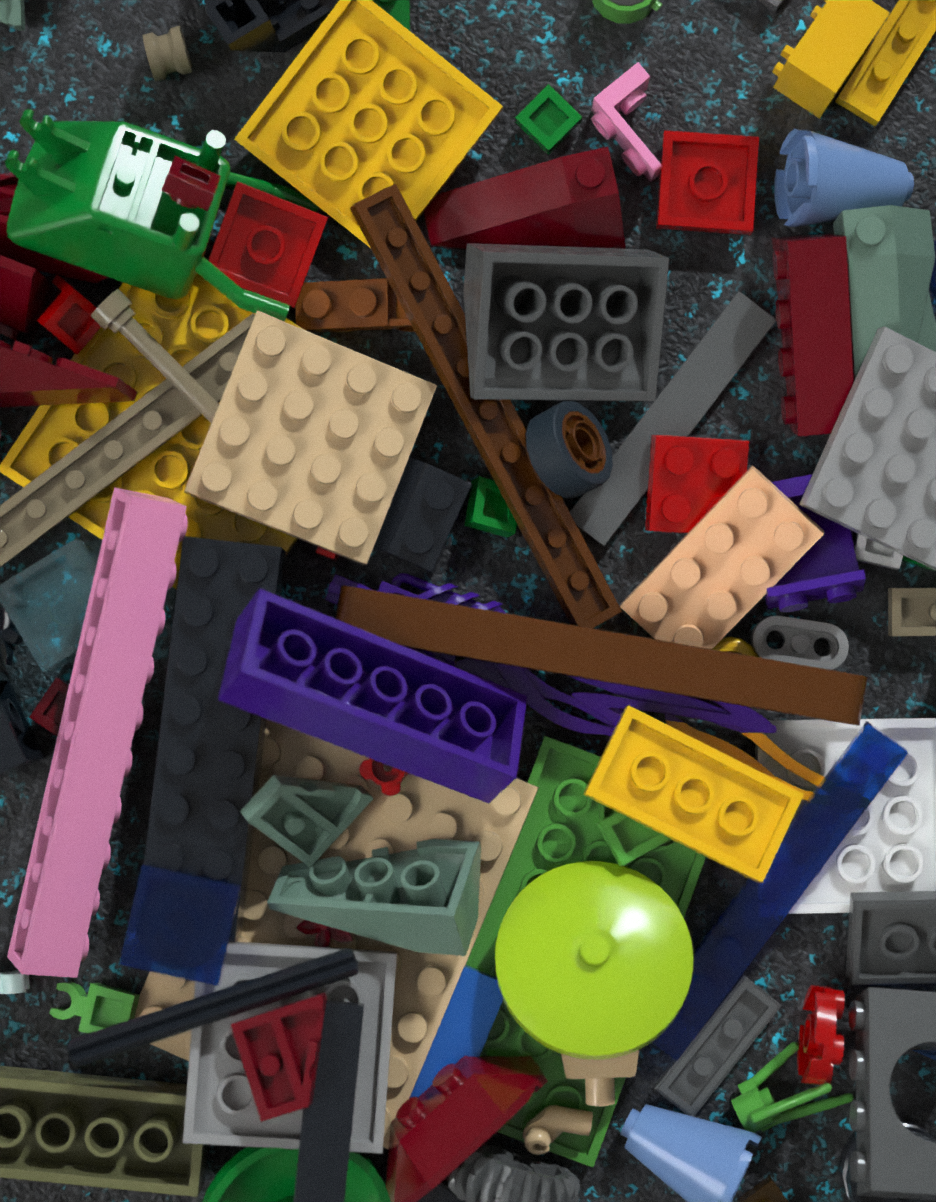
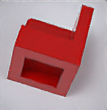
(70, 317)

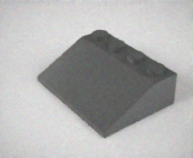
(563, 322)

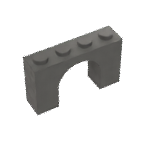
(888, 1155)

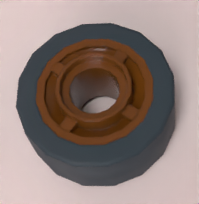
(569, 449)

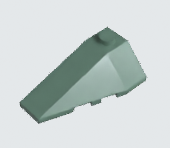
(887, 271)
(405, 898)

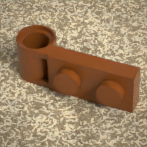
(350, 306)

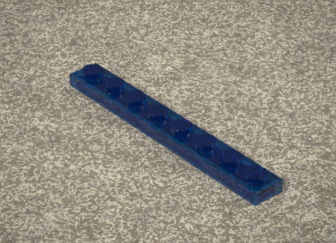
(802, 854)

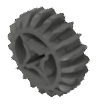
(512, 1175)

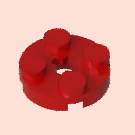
(818, 1039)

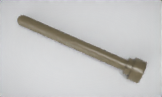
(118, 316)

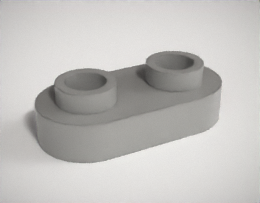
(799, 641)

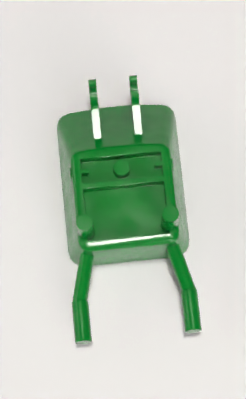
(99, 204)

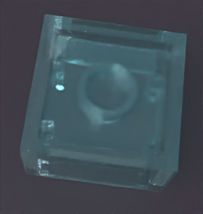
(51, 603)

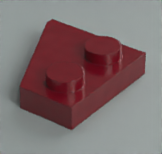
(282, 1055)

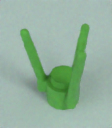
(759, 1109)

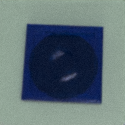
(180, 925)

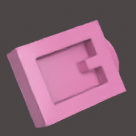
(626, 95)

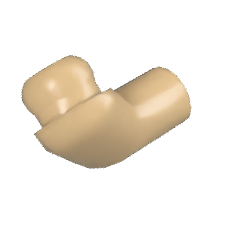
(552, 1123)

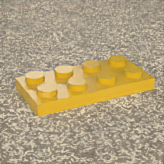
(693, 794)

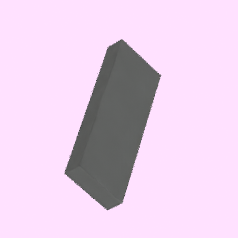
(717, 1046)

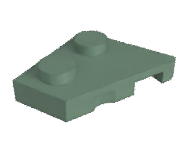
(305, 813)

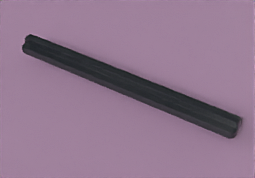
(212, 1007)

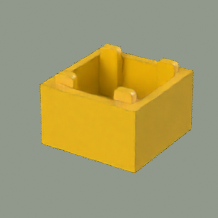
(828, 52)

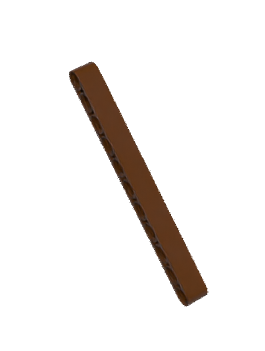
(605, 655)

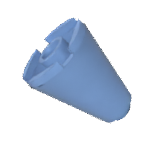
(834, 176)
(690, 1153)

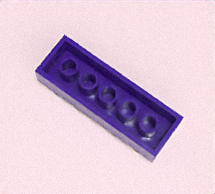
(373, 697)

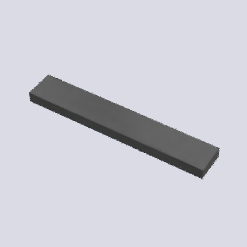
(673, 414)

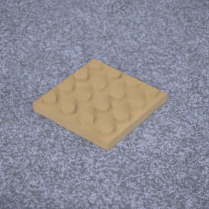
(310, 438)

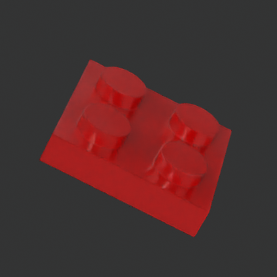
(707, 182)
(267, 243)
(690, 478)

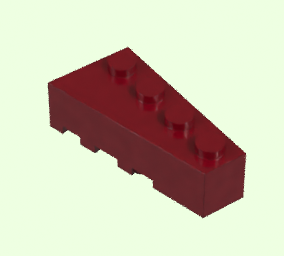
(814, 329)

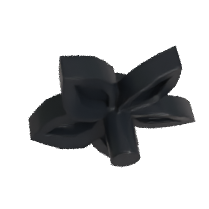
(8, 636)

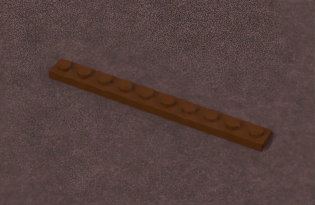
(490, 422)

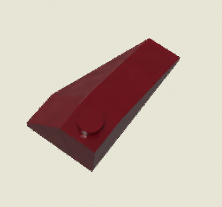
(546, 204)
(33, 380)

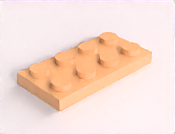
(723, 564)

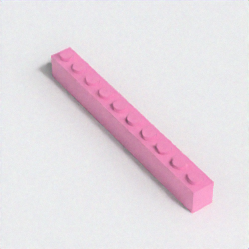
(97, 733)

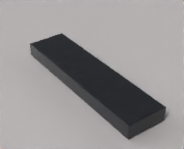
(329, 1119)

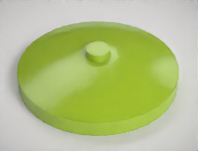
(593, 960)

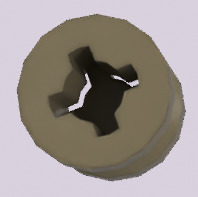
(167, 53)

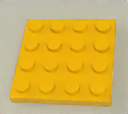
(367, 112)

